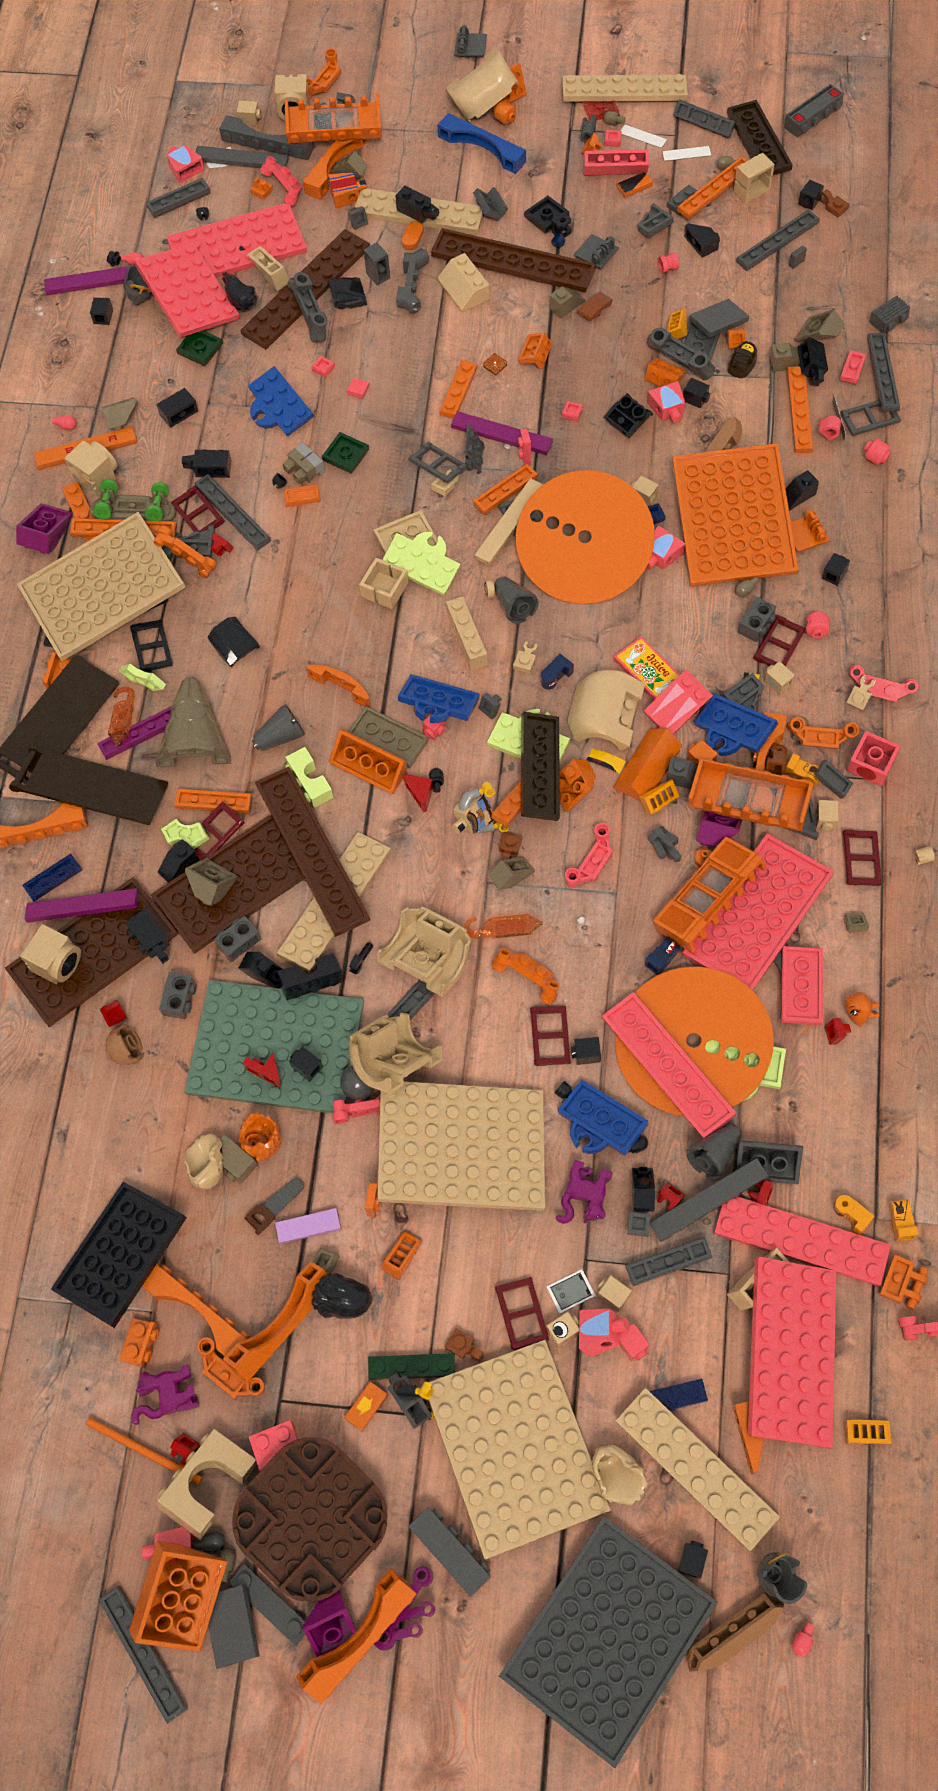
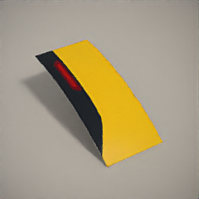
(606, 760)

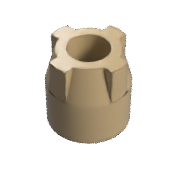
(924, 855)

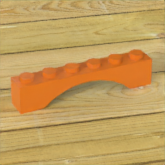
(317, 180)
(774, 739)
(62, 820)
(165, 1287)
(252, 1353)
(327, 1671)

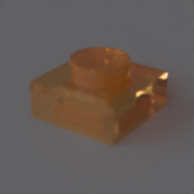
(495, 364)

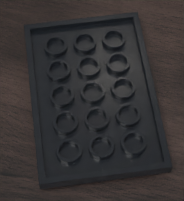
(118, 1254)

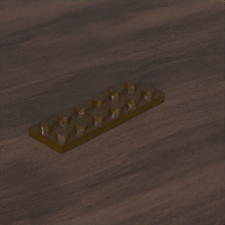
(758, 134)
(540, 766)

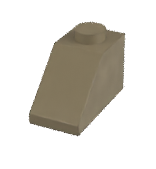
(350, 164)
(564, 301)
(783, 356)
(510, 872)
(236, 1161)

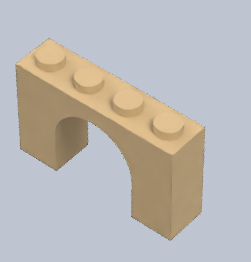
(214, 1452)

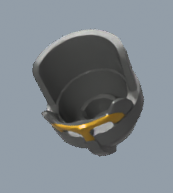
(135, 286)
(779, 1577)

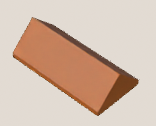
(368, 761)
(648, 763)

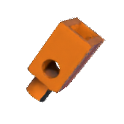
(345, 188)

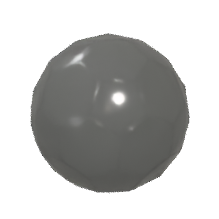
(353, 1086)

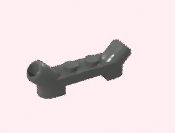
(411, 265)
(315, 319)
(680, 352)

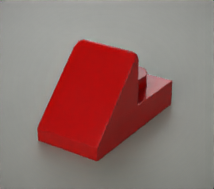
(268, 1072)

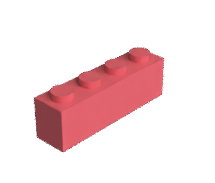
(616, 162)

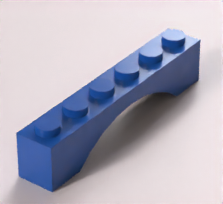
(459, 131)

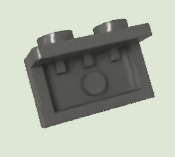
(491, 203)

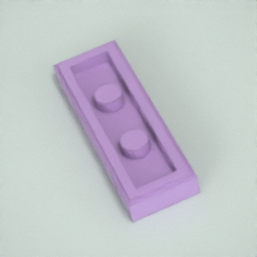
(308, 1226)

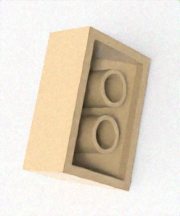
(464, 283)

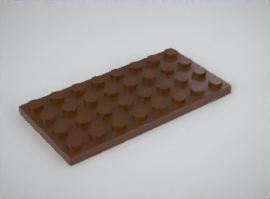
(263, 872)
(105, 956)

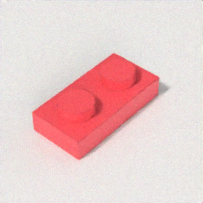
(853, 367)
(524, 446)

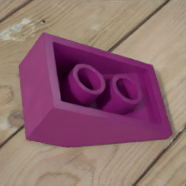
(42, 528)

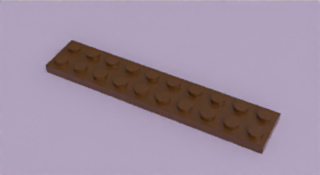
(515, 260)
(284, 308)
(312, 852)

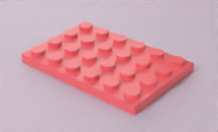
(186, 289)

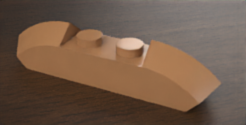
(727, 436)
(735, 1634)

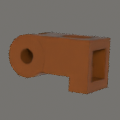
(777, 762)

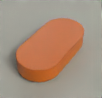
(412, 235)

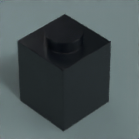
(811, 194)
(101, 311)
(696, 393)
(835, 569)
(586, 1050)
(305, 1063)
(693, 1559)

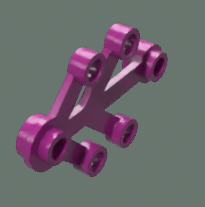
(407, 1614)

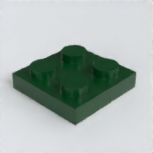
(199, 347)
(345, 452)

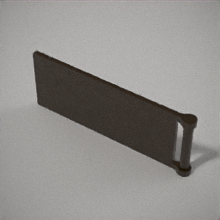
(59, 713)
(91, 785)

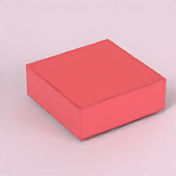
(612, 138)
(323, 366)
(358, 388)
(572, 411)

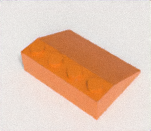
(177, 1597)

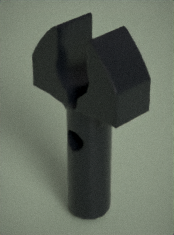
(356, 963)

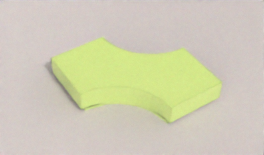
(137, 676)
(191, 834)

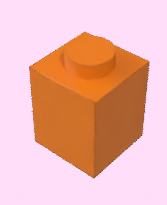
(701, 751)

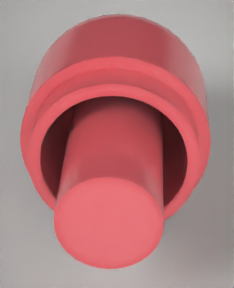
(131, 257)
(65, 422)
(803, 1641)

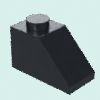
(702, 239)
(801, 489)
(177, 860)

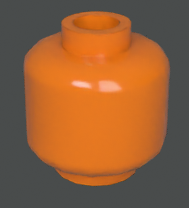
(504, 112)

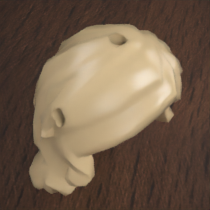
(204, 1162)
(618, 1475)

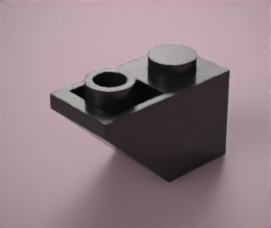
(260, 968)
(643, 1189)

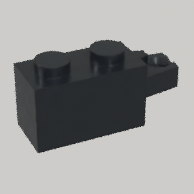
(415, 205)
(813, 360)
(212, 462)
(148, 935)

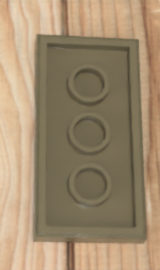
(389, 735)

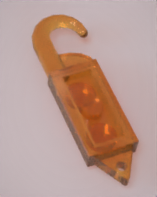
(121, 716)
(504, 926)

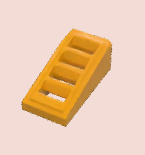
(678, 324)
(646, 802)
(849, 1432)

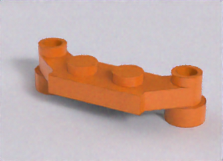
(327, 75)
(179, 548)
(821, 736)
(529, 968)
(223, 1376)

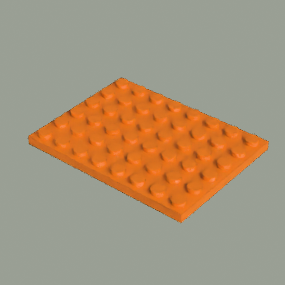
(734, 515)

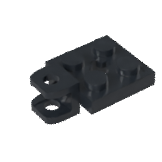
(556, 220)

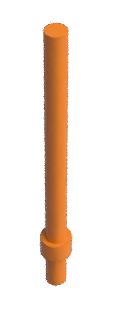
(139, 1448)

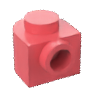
(830, 427)
(432, 730)

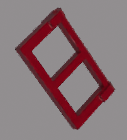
(190, 492)
(768, 638)
(206, 824)
(856, 857)
(550, 1035)
(507, 1317)

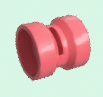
(668, 262)

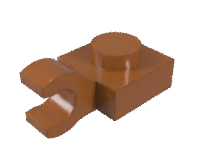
(836, 205)
(510, 845)
(462, 1344)

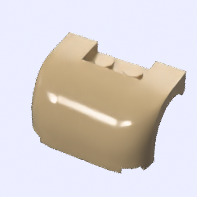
(483, 86)
(605, 707)
(428, 949)
(389, 1052)

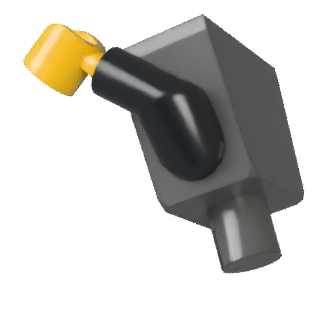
(409, 1398)

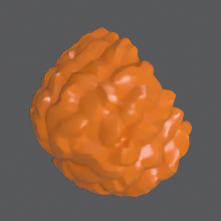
(259, 1136)

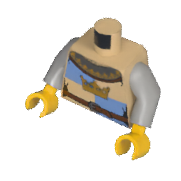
(475, 812)

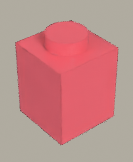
(634, 1343)

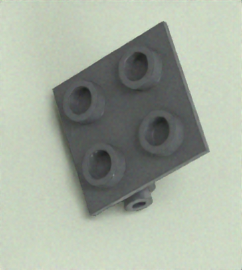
(470, 43)
(597, 250)
(473, 449)

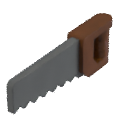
(274, 1205)

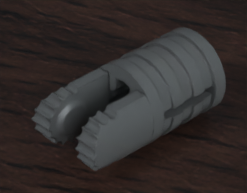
(588, 128)

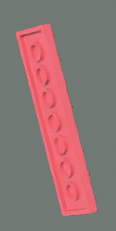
(669, 1065)
(803, 1240)

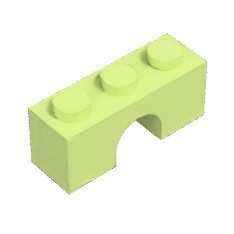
(315, 790)

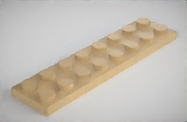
(624, 88)
(452, 215)
(312, 933)
(697, 1469)

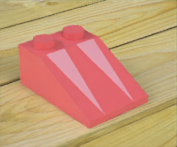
(678, 702)

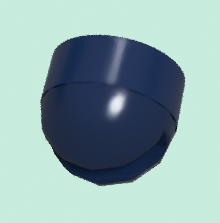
(558, 240)

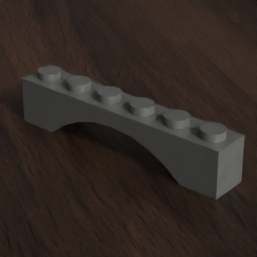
(237, 132)

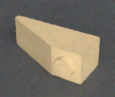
(269, 267)
(743, 1290)

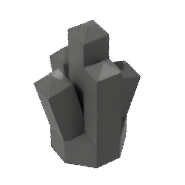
(663, 844)

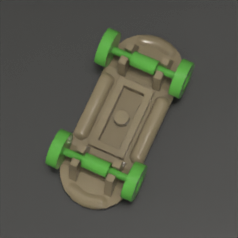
(123, 506)

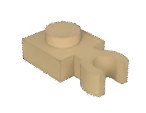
(443, 488)
(525, 660)
(860, 695)

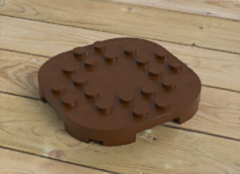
(309, 1519)

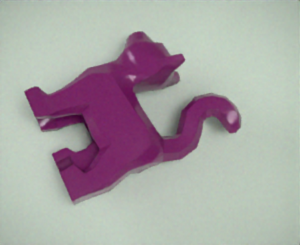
(585, 1190)
(169, 1396)

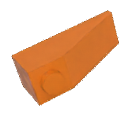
(751, 1445)

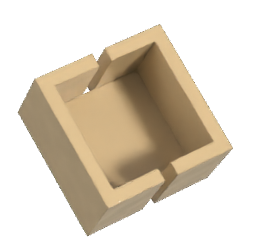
(753, 177)
(380, 586)

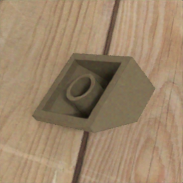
(821, 326)
(118, 413)
(209, 881)

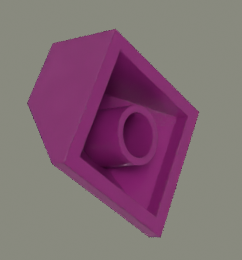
(716, 828)
(329, 1624)

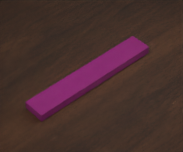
(85, 280)
(500, 432)
(137, 734)
(81, 905)

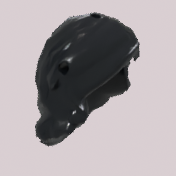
(239, 294)
(341, 1297)

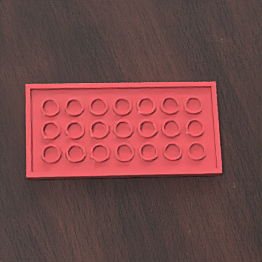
(219, 242)
(765, 914)
(792, 1353)

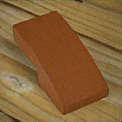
(592, 307)

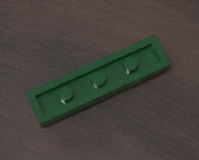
(411, 1365)

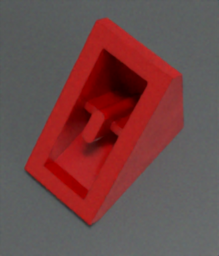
(420, 789)

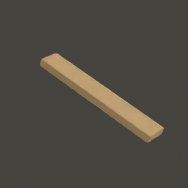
(506, 525)

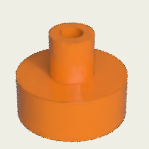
(701, 855)

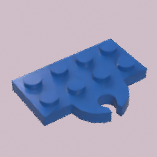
(278, 403)
(438, 699)
(734, 726)
(601, 1120)

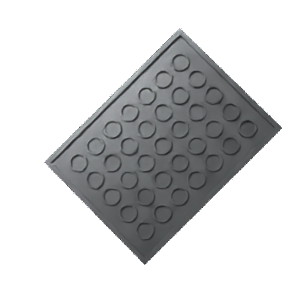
(608, 1641)

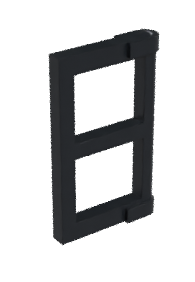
(157, 665)

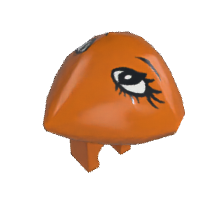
(859, 1008)

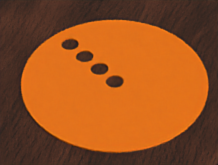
(591, 570)
(716, 1009)

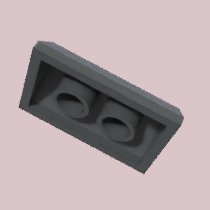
(779, 1161)

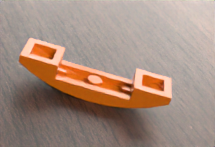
(323, 673)

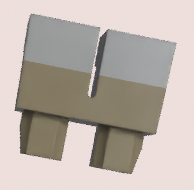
(304, 463)

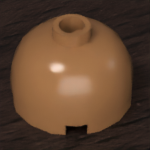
(123, 1046)

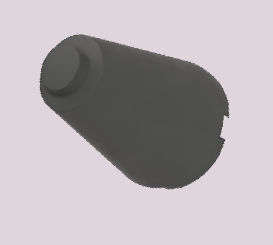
(515, 600)
(277, 730)
(714, 1151)

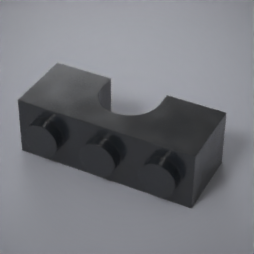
(297, 984)

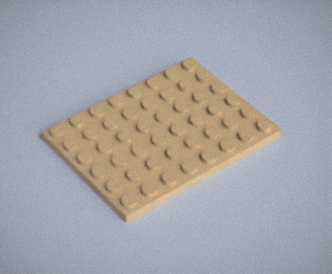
(100, 586)
(461, 1146)
(516, 1449)

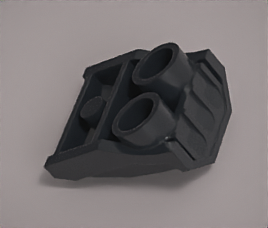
(347, 292)
(627, 415)
(232, 640)

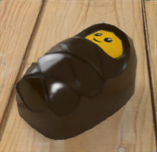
(743, 360)

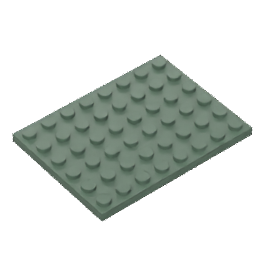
(260, 1021)

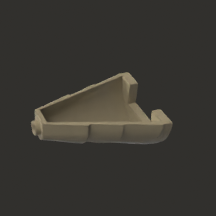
(192, 728)

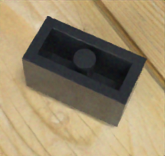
(177, 407)

